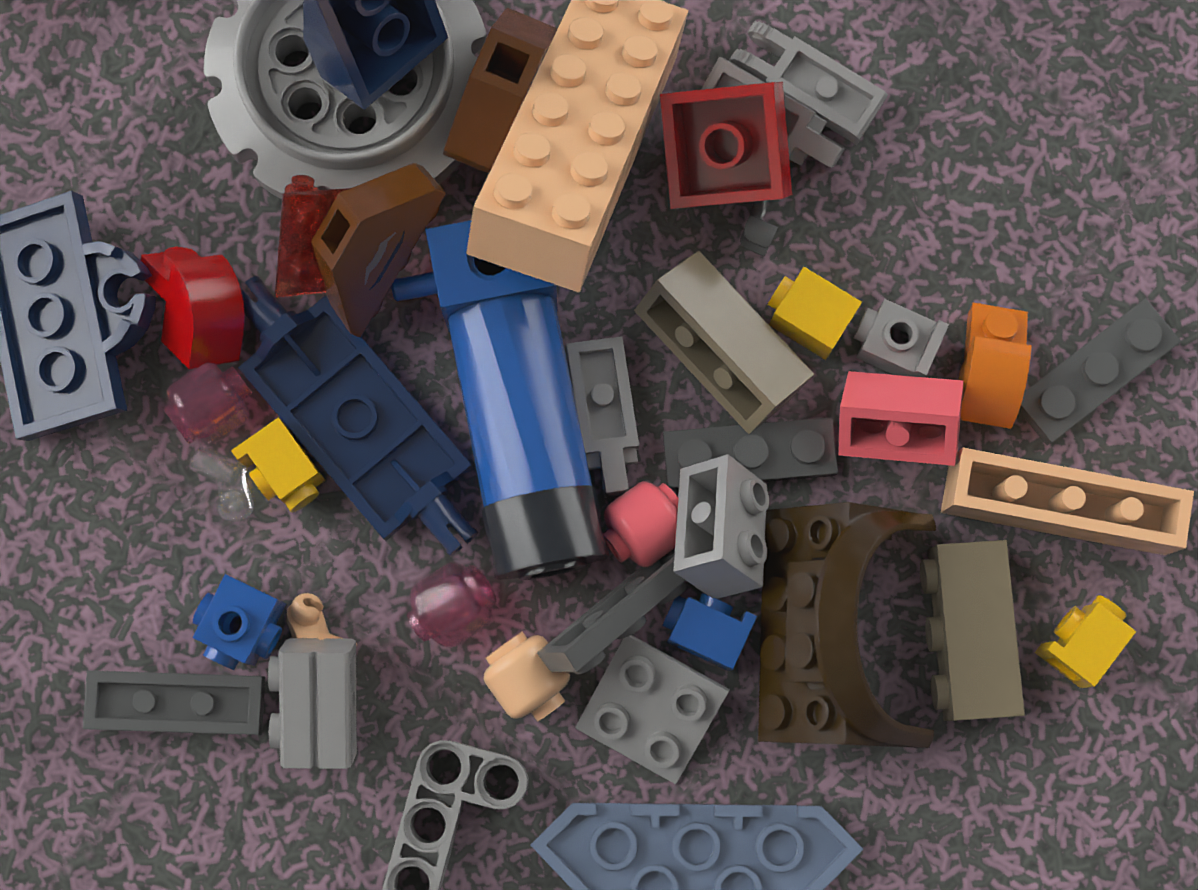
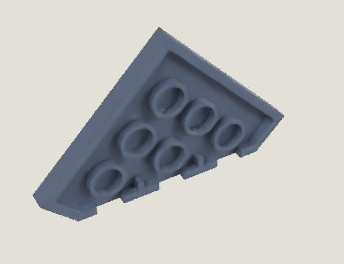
(696, 847)

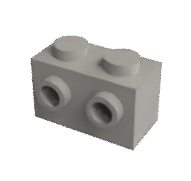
(721, 527)

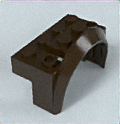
(809, 638)

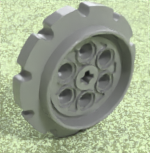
(263, 95)

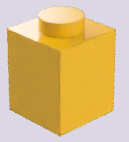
(812, 311)

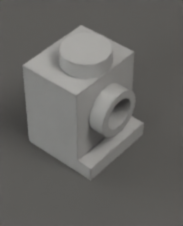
(899, 359)

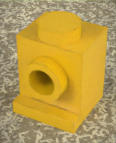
(281, 466)
(1088, 642)

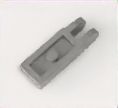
(814, 80)

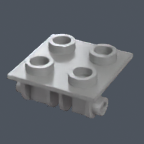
(652, 708)

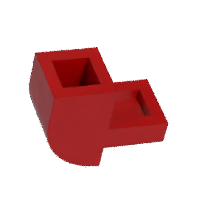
(201, 306)

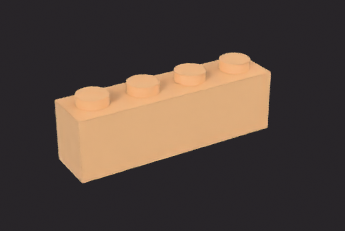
(1068, 502)

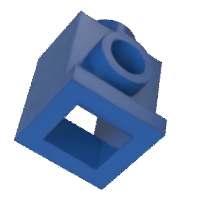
(708, 630)

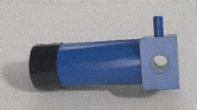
(517, 409)

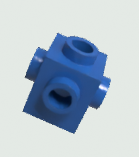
(258, 630)

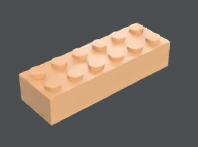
(576, 139)

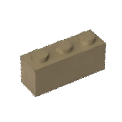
(723, 341)
(972, 631)

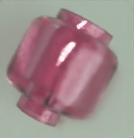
(208, 403)
(451, 604)

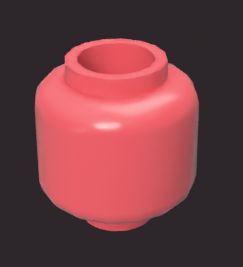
(642, 524)

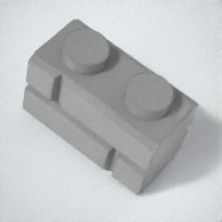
(315, 703)

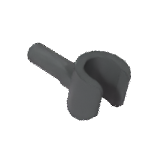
(757, 232)

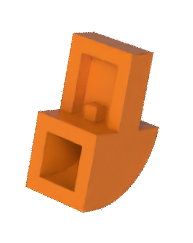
(994, 365)

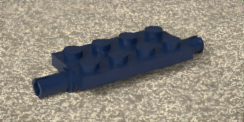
(355, 418)

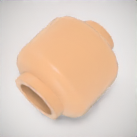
(523, 680)

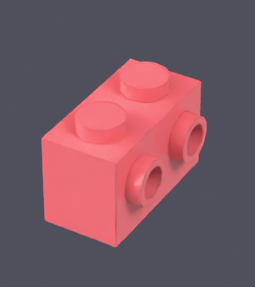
(900, 418)

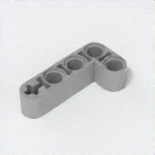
(449, 801)

